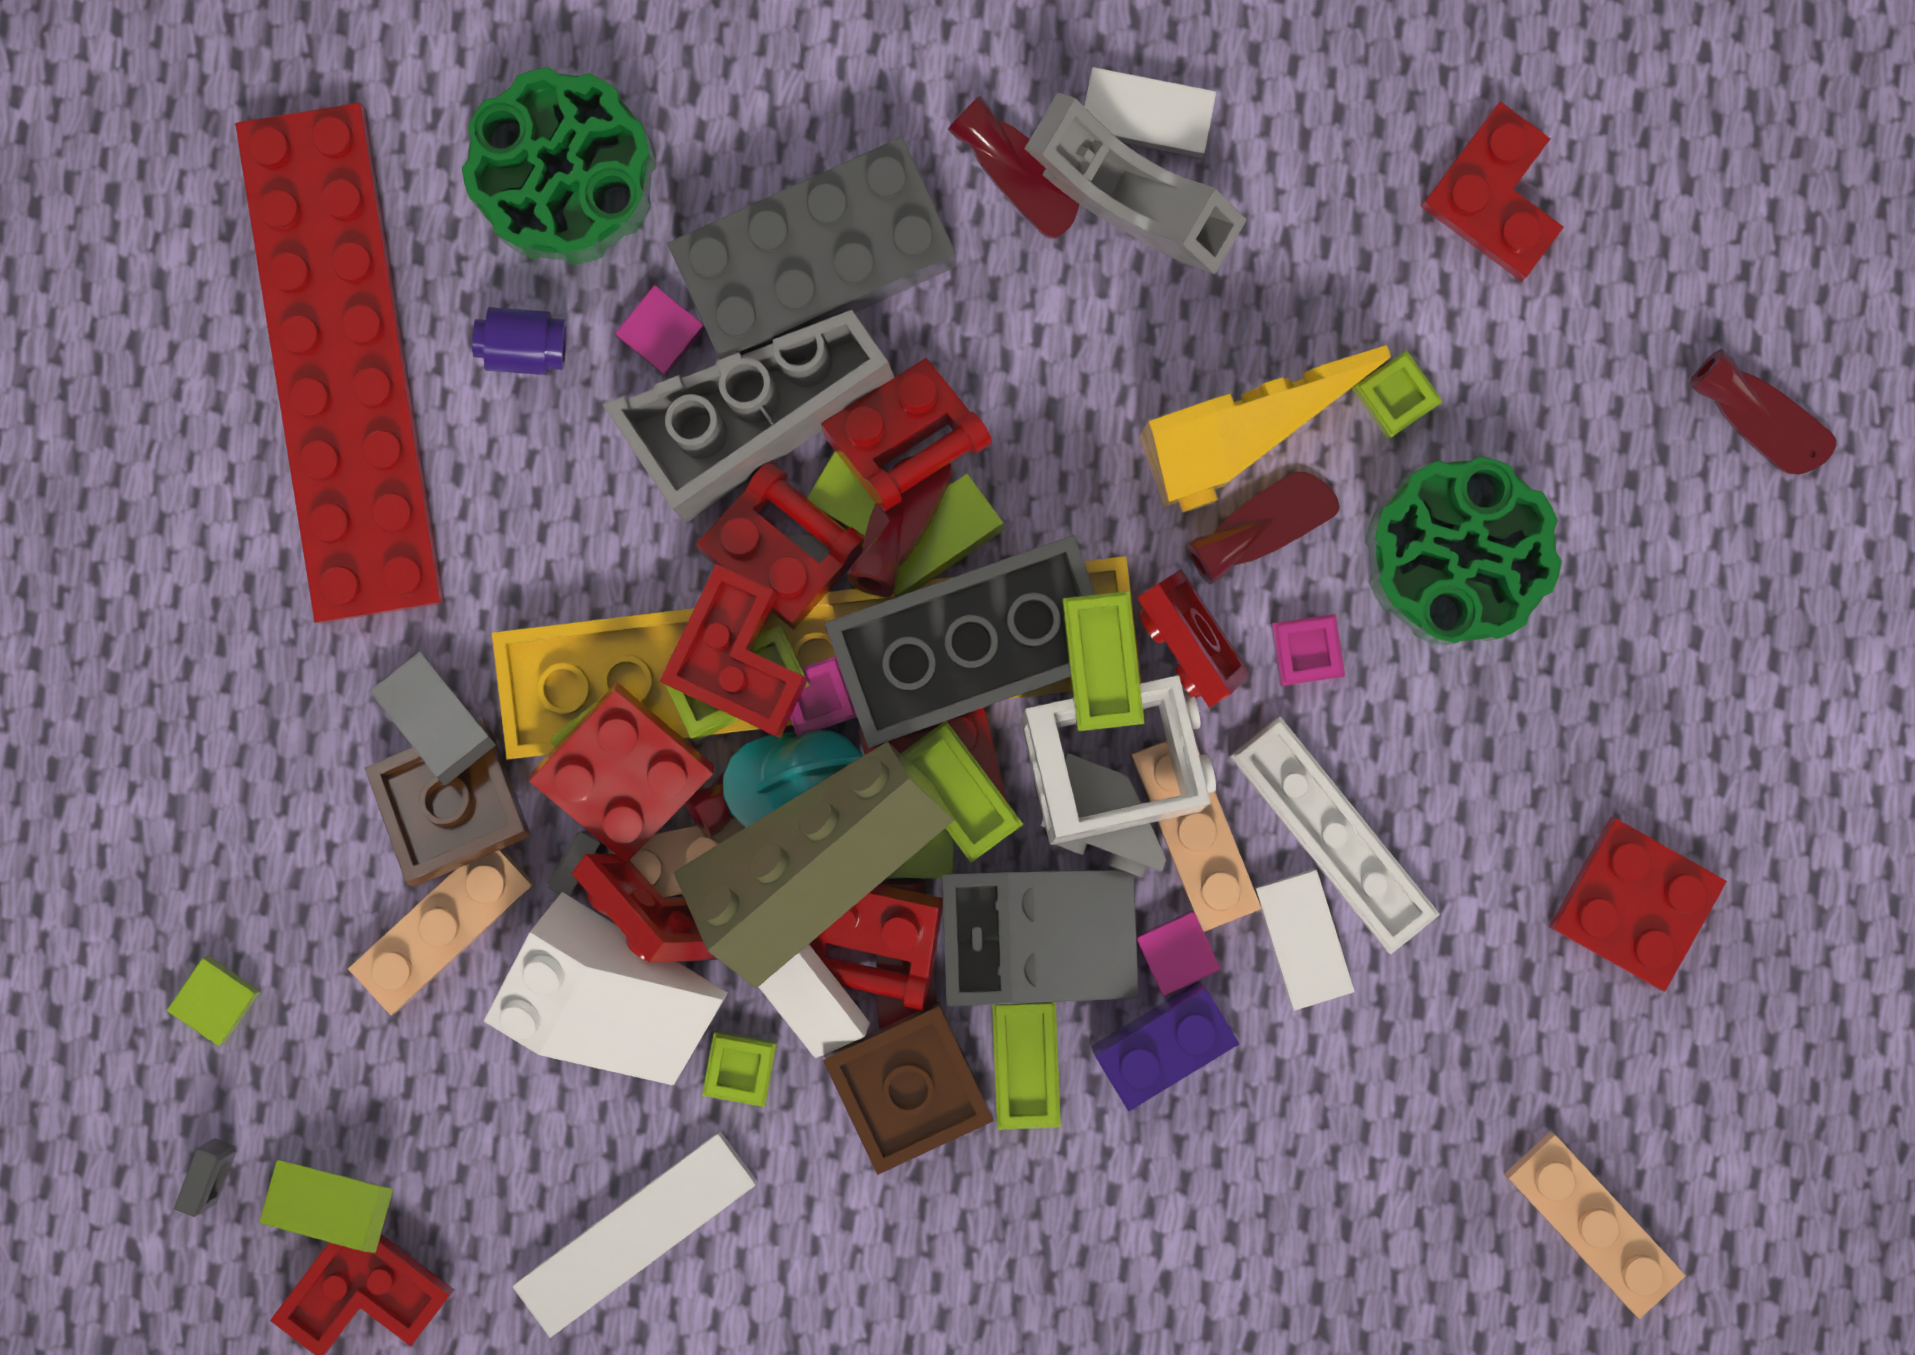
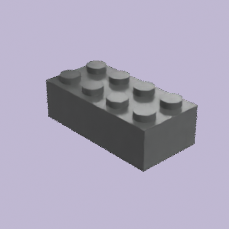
(814, 251)
(960, 641)

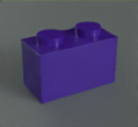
(1164, 1045)

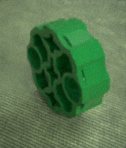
(497, 174)
(1446, 496)

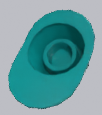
(779, 769)

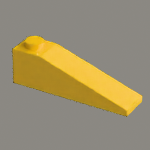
(1220, 438)

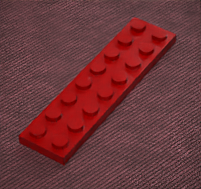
(339, 363)

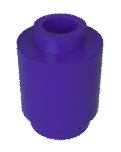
(520, 341)

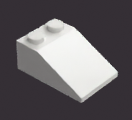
(599, 1005)

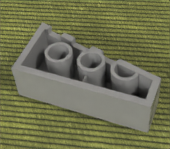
(725, 422)

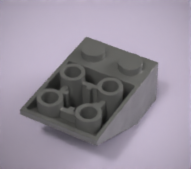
(1039, 937)

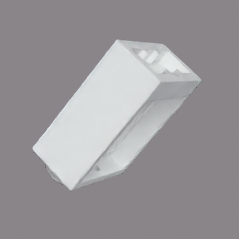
(1192, 771)

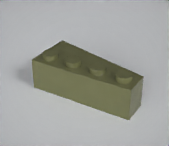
(809, 862)

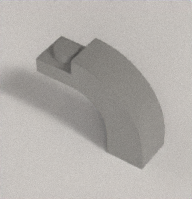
(1130, 191)

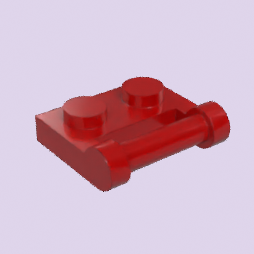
(896, 420)
(760, 552)
(891, 925)

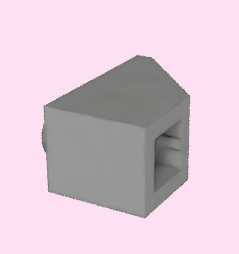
(1104, 790)

